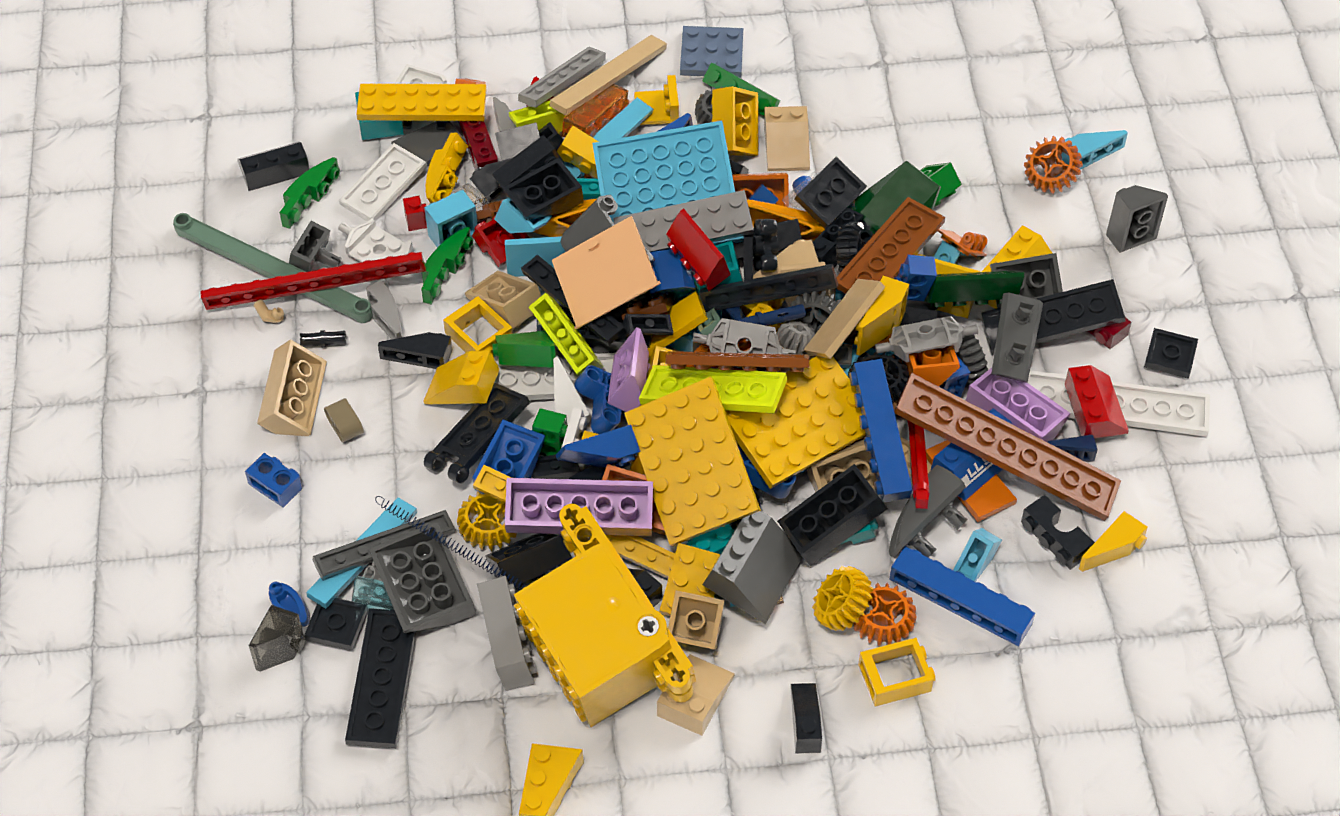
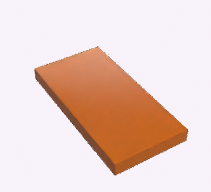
(987, 500)

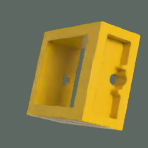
(466, 316)
(883, 695)

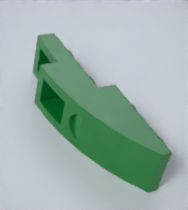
(308, 186)
(445, 259)

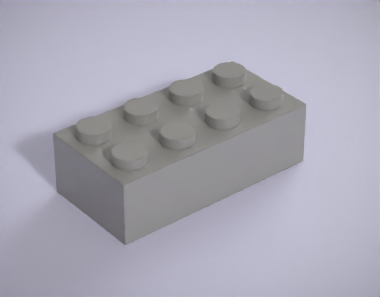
(506, 634)

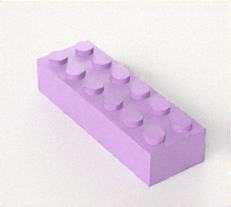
(616, 505)

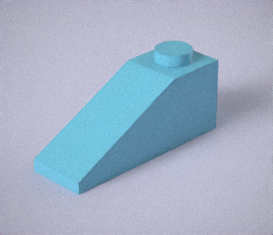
(1096, 145)

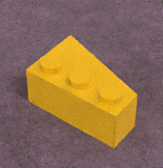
(548, 778)

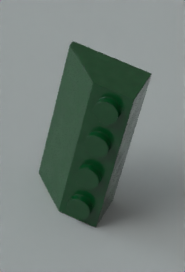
(973, 287)

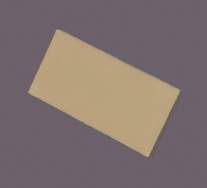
(844, 318)

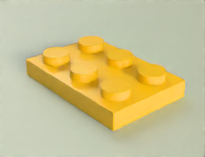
(688, 574)

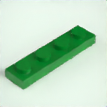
(718, 76)

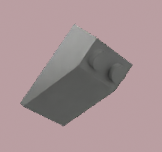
(1040, 274)

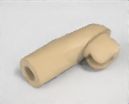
(267, 315)

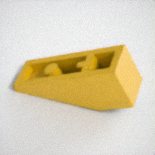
(1116, 542)

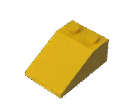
(463, 379)

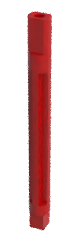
(918, 463)

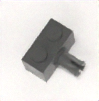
(311, 249)

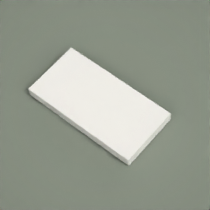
(383, 183)

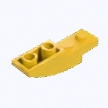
(442, 168)

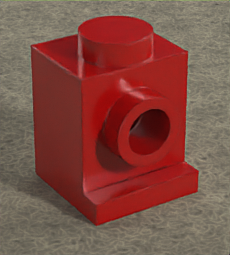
(414, 213)

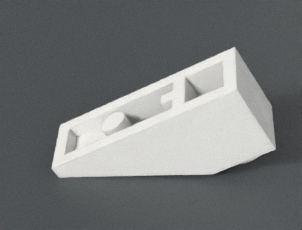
(565, 393)

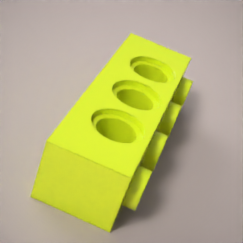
(563, 334)

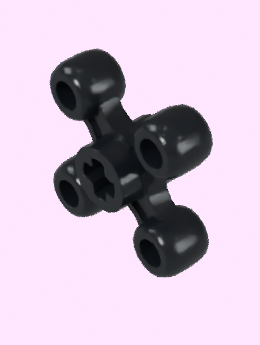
(765, 245)

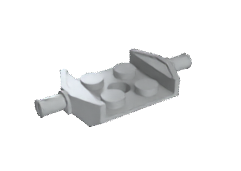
(729, 332)
(913, 339)

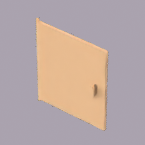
(605, 272)

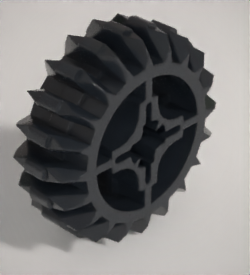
(850, 241)
(895, 371)

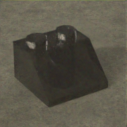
(276, 639)

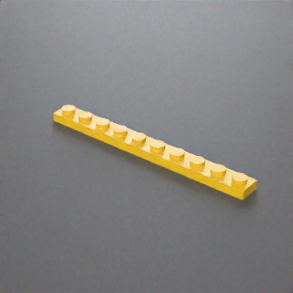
(628, 547)

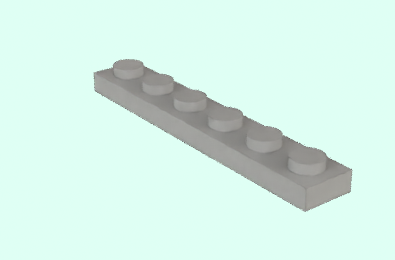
(561, 77)

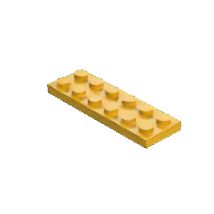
(422, 102)

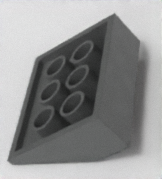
(754, 566)
(422, 580)

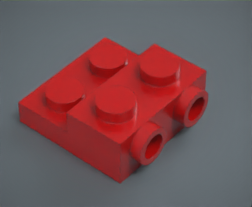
(492, 238)

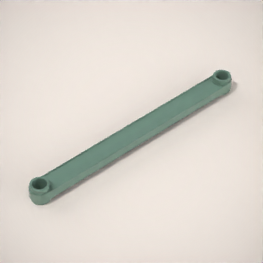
(267, 265)

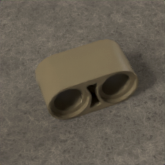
(343, 420)

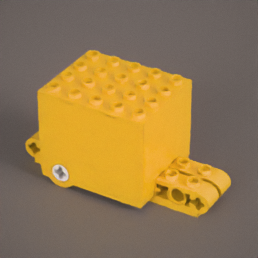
(600, 627)

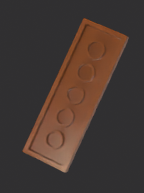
(897, 238)
(726, 361)

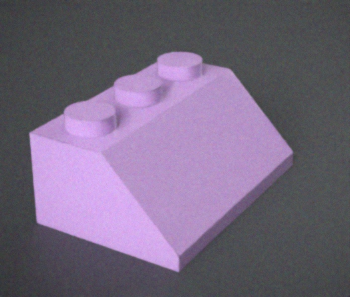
(629, 372)

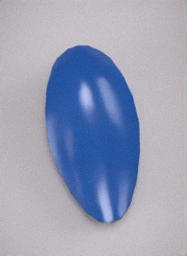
(289, 599)

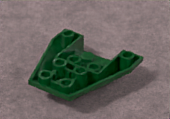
(891, 191)

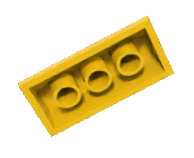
(1022, 245)

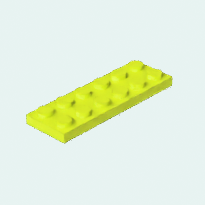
(737, 388)

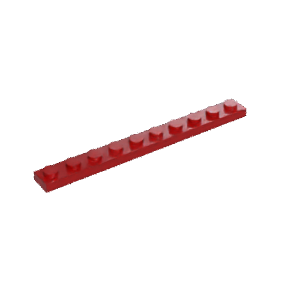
(313, 280)

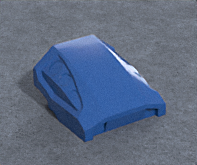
(670, 273)

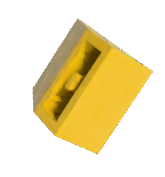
(882, 315)

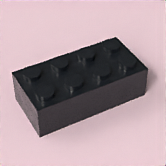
(832, 515)

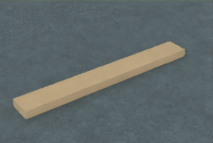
(607, 75)

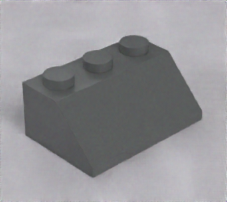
(1135, 217)

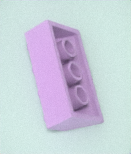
(1019, 403)

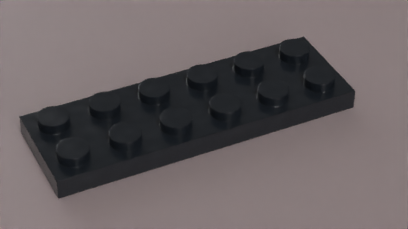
(1069, 312)
(380, 682)

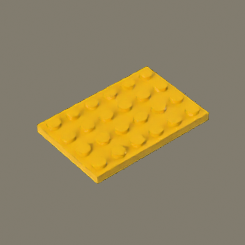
(808, 425)
(692, 461)

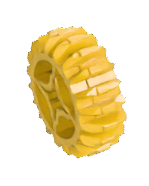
(487, 527)
(842, 598)

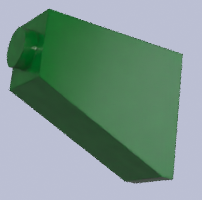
(525, 349)

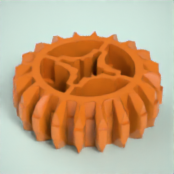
(1050, 180)
(880, 623)

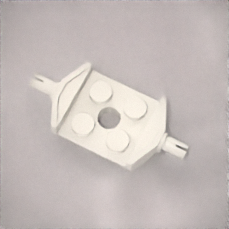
(368, 238)

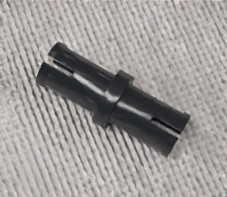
(323, 338)

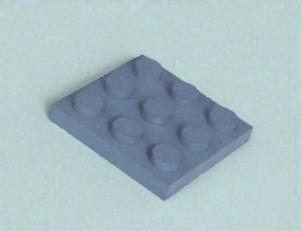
(711, 44)

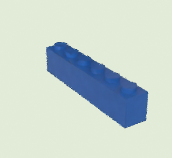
(881, 431)
(962, 595)

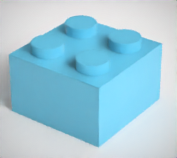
(450, 216)

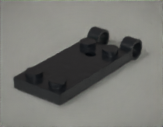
(478, 426)

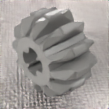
(795, 336)

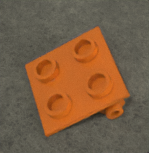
(968, 244)

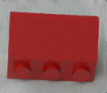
(697, 251)
(1094, 402)

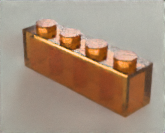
(597, 111)

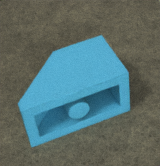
(977, 554)

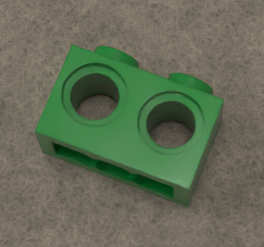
(554, 428)

